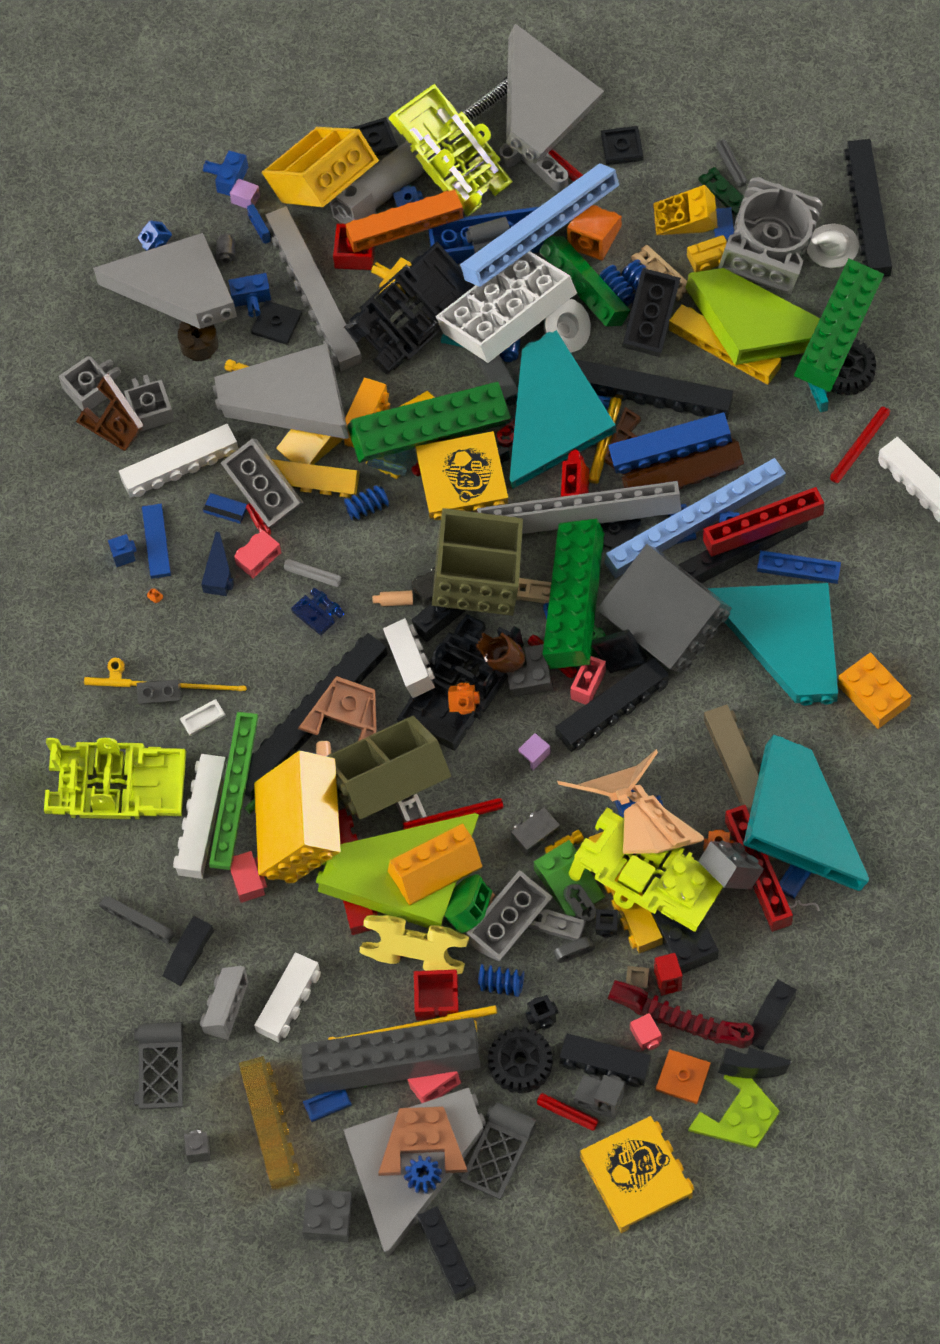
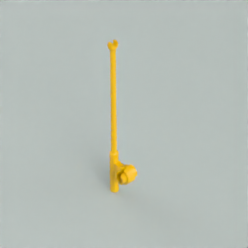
(115, 680)
(475, 1013)

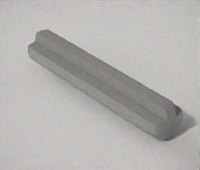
(312, 572)

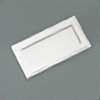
(202, 717)

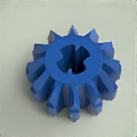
(427, 1180)

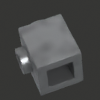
(197, 1146)

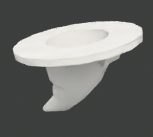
(833, 245)
(571, 323)

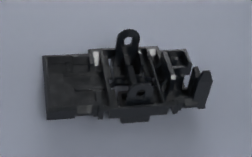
(436, 284)
(447, 666)

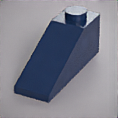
(217, 575)

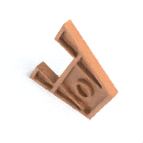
(344, 703)
(422, 1132)

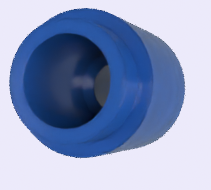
(511, 352)

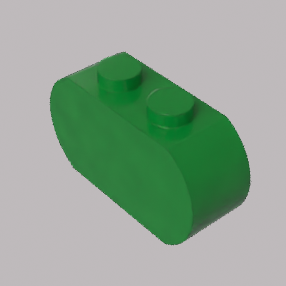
(468, 903)

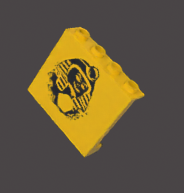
(462, 474)
(636, 1173)

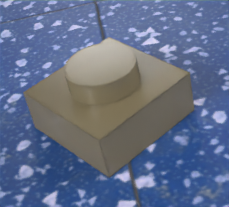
(638, 977)

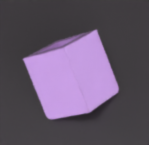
(244, 193)
(535, 750)

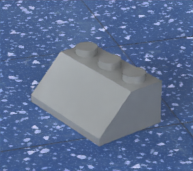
(224, 1002)

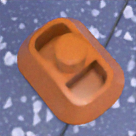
(155, 595)

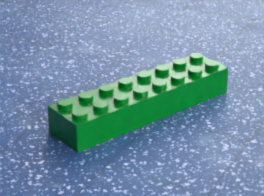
(838, 325)
(428, 421)
(573, 594)

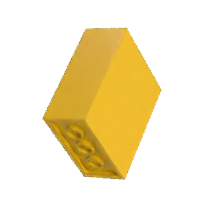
(320, 166)
(297, 817)

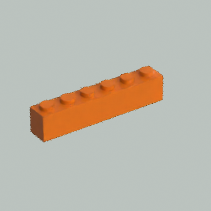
(404, 220)

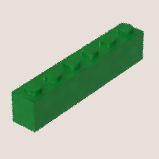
(587, 282)

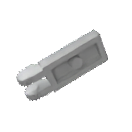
(559, 925)

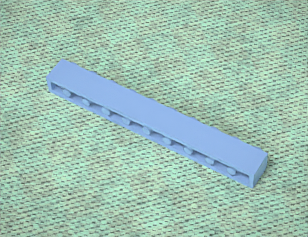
(539, 225)
(697, 515)

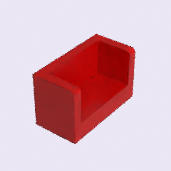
(668, 974)

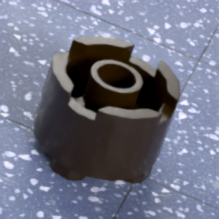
(196, 342)

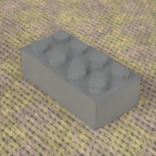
(262, 483)

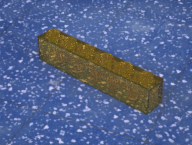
(268, 1123)

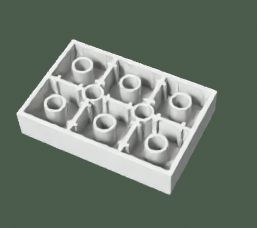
(506, 306)

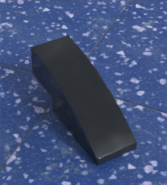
(188, 950)
(753, 1064)

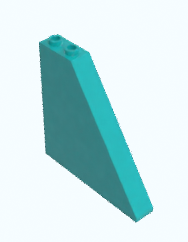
(553, 410)
(789, 635)
(798, 818)

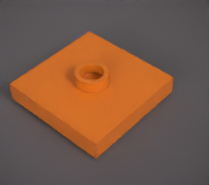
(683, 1076)

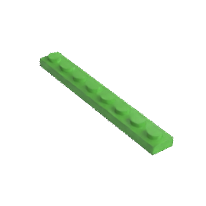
(233, 791)

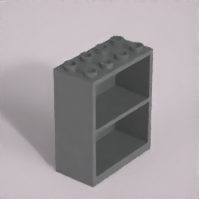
(664, 609)

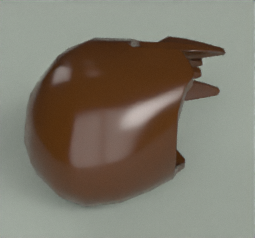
(502, 653)

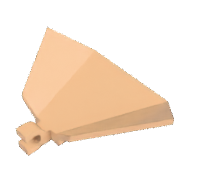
(615, 785)
(653, 828)

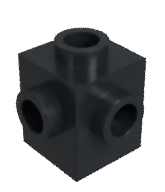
(542, 1006)

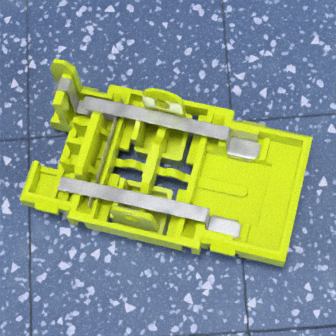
(430, 121)

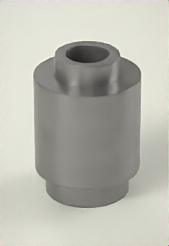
(225, 249)

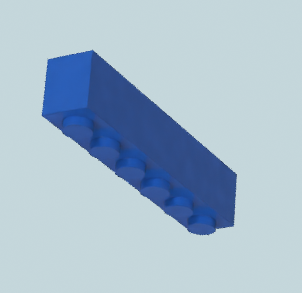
(670, 443)

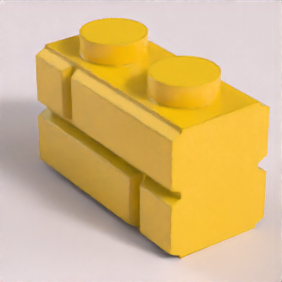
(706, 254)

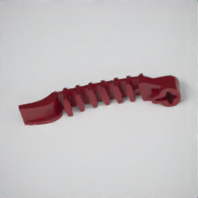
(638, 1001)

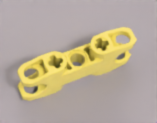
(399, 942)

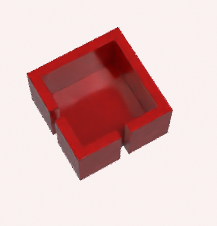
(435, 993)

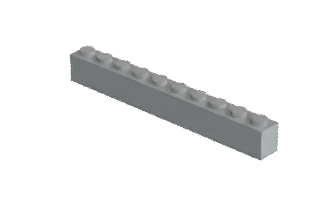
(313, 289)
(603, 505)

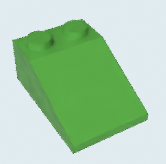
(554, 871)

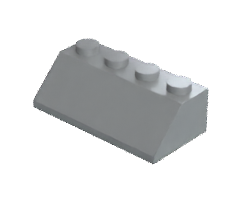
(508, 916)

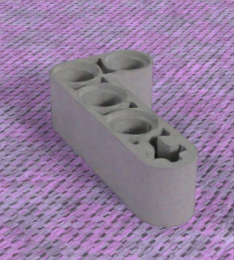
(546, 169)

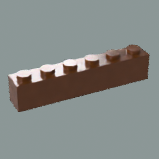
(690, 468)

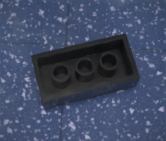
(651, 312)
(690, 947)

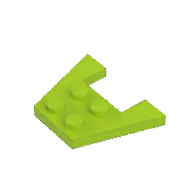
(745, 1119)

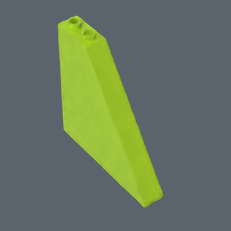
(749, 318)
(362, 875)

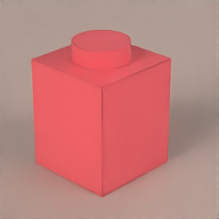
(646, 1032)

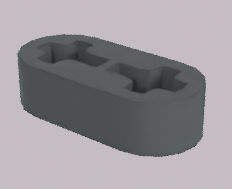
(575, 905)
(574, 949)

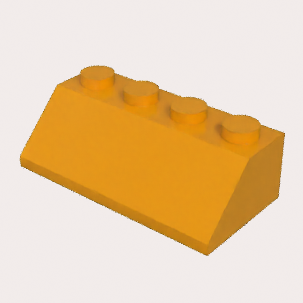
(435, 864)

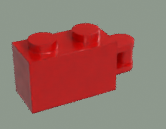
(574, 475)

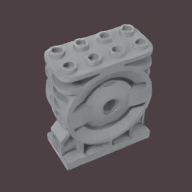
(777, 213)

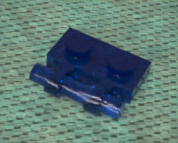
(315, 616)

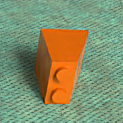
(594, 231)

